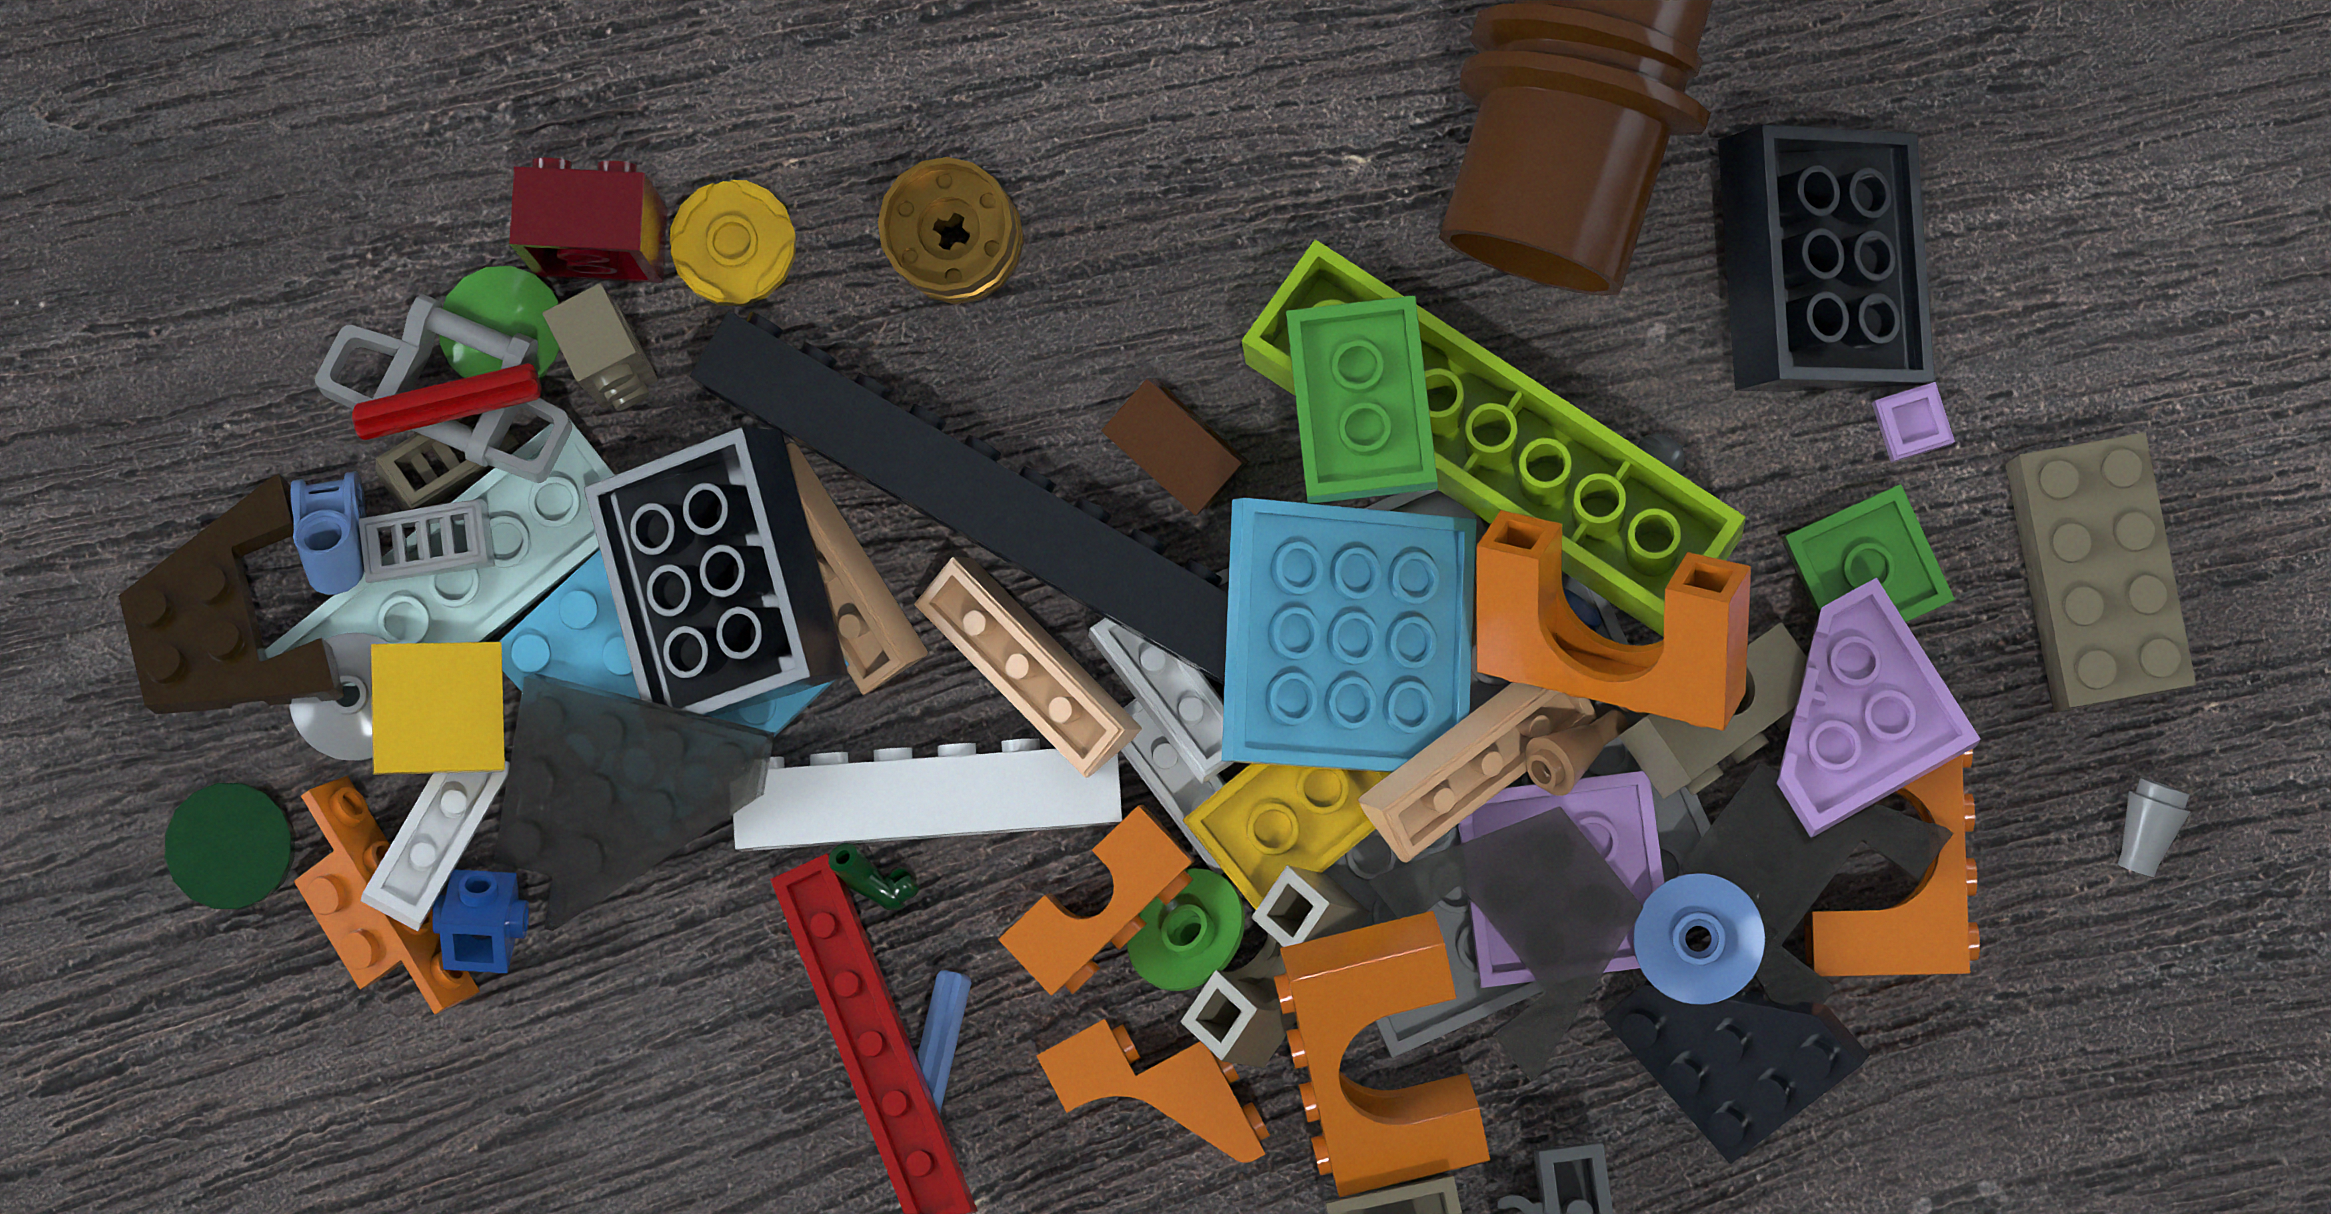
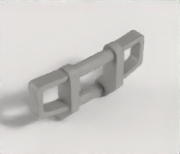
(410, 356)

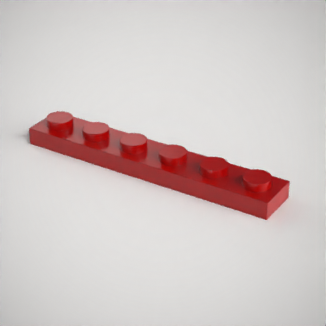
(872, 1041)

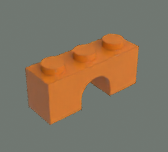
(1061, 945)

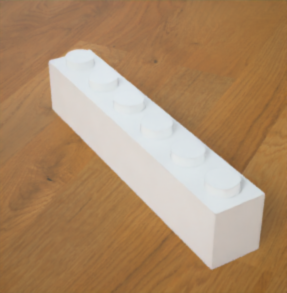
(926, 797)

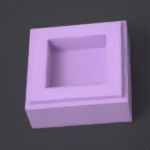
(1913, 422)

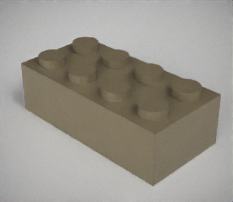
(2100, 572)

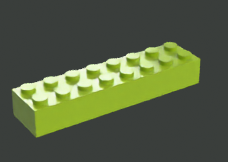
(1526, 450)

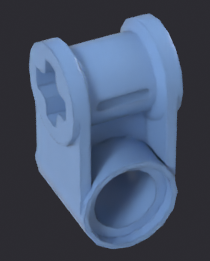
(329, 532)

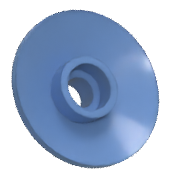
(1734, 945)

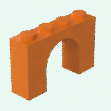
(1538, 640)
(1930, 926)
(1336, 992)

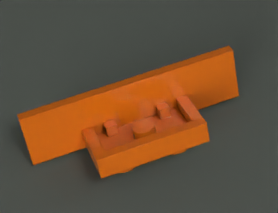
(363, 936)

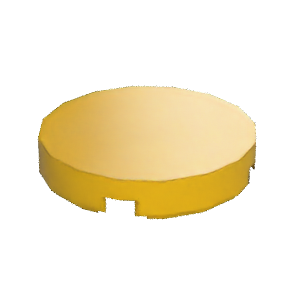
(732, 243)

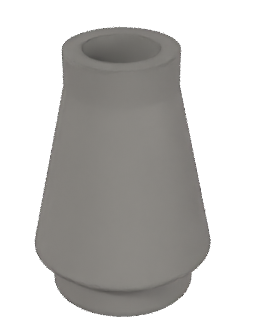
(2151, 824)

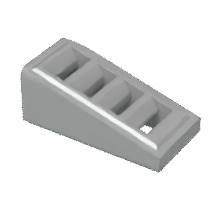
(478, 539)

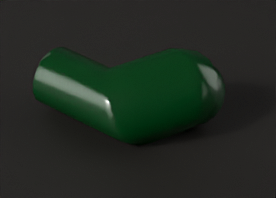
(868, 881)

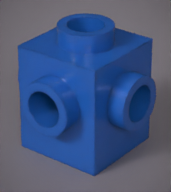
(480, 920)

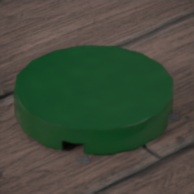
(229, 846)

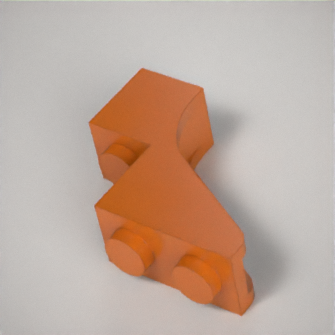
(1186, 1086)

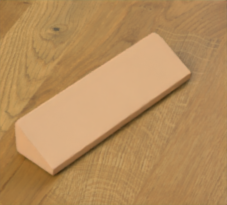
(866, 616)
(1027, 665)
(1467, 765)

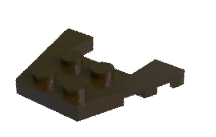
(198, 626)

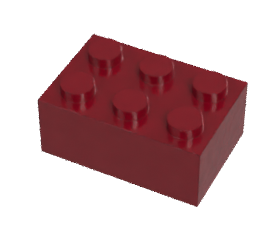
(588, 221)

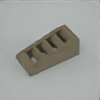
(435, 488)

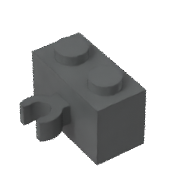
(1568, 1182)

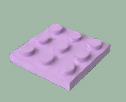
(1615, 818)

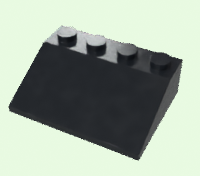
(1825, 259)
(716, 575)

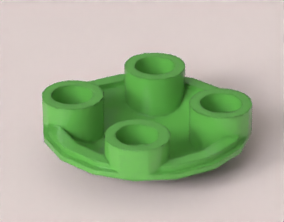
(508, 303)

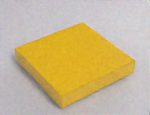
(437, 708)

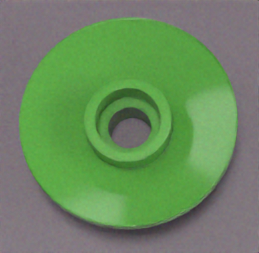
(1163, 947)

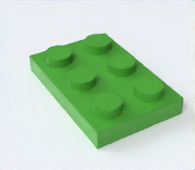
(1361, 400)

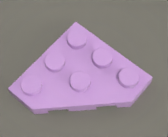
(1866, 713)

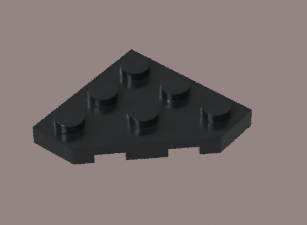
(1738, 1061)

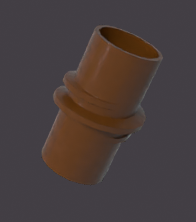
(1571, 134)

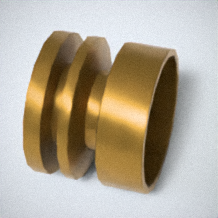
(940, 196)

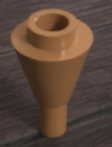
(1563, 757)

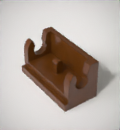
(1175, 446)

